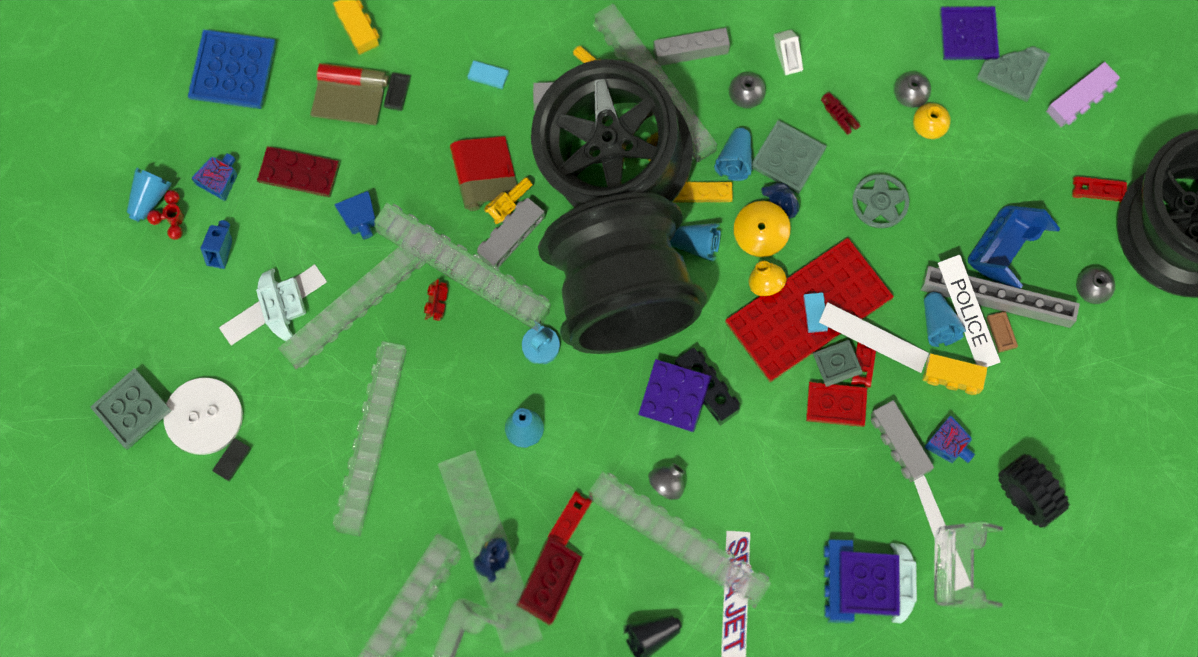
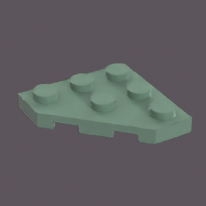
(1015, 72)

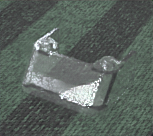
(956, 565)
(465, 617)

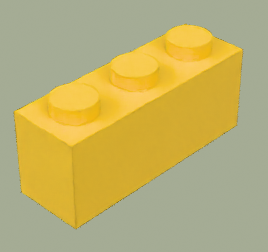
(357, 25)
(954, 374)

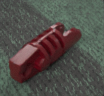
(839, 113)

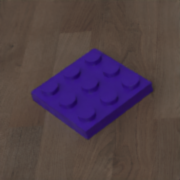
(969, 33)
(674, 395)
(869, 583)

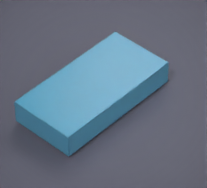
(488, 74)
(814, 309)

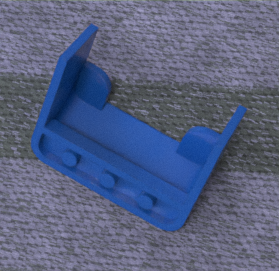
(1005, 238)

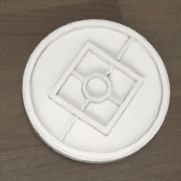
(203, 416)

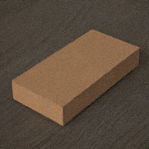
(1002, 332)

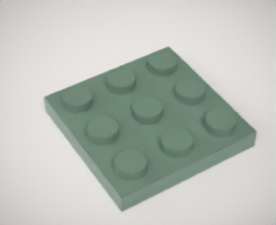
(788, 156)
(130, 408)

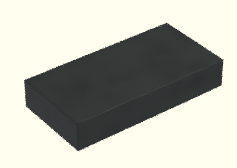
(397, 91)
(231, 459)

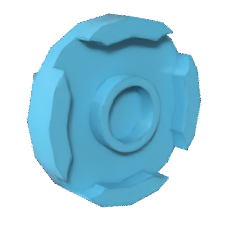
(541, 345)

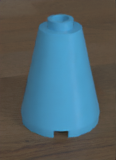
(735, 156)
(145, 194)
(698, 240)
(941, 321)
(524, 428)

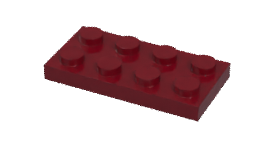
(298, 171)
(549, 581)

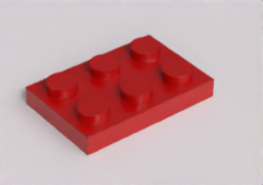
(836, 404)

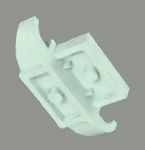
(279, 303)
(908, 592)

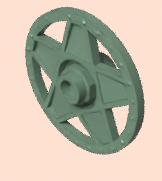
(880, 201)

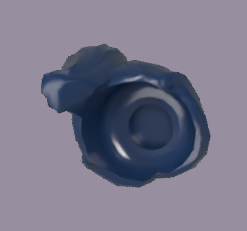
(783, 197)
(492, 558)

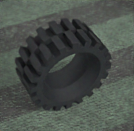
(1033, 490)

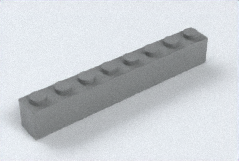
(1009, 299)

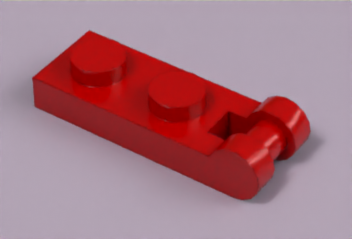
(1099, 189)
(866, 359)
(570, 519)

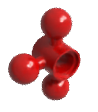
(155, 217)

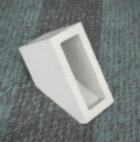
(788, 51)

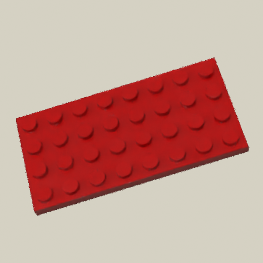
(776, 325)

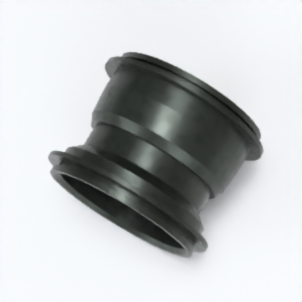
(595, 89)
(1157, 241)
(621, 273)

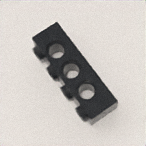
(720, 412)

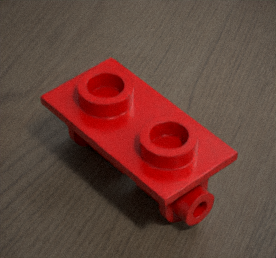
(433, 307)

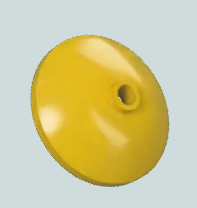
(766, 241)

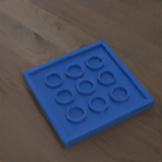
(232, 69)

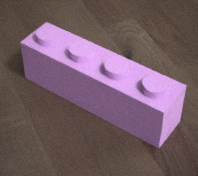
(1083, 94)

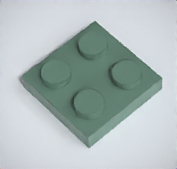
(837, 363)

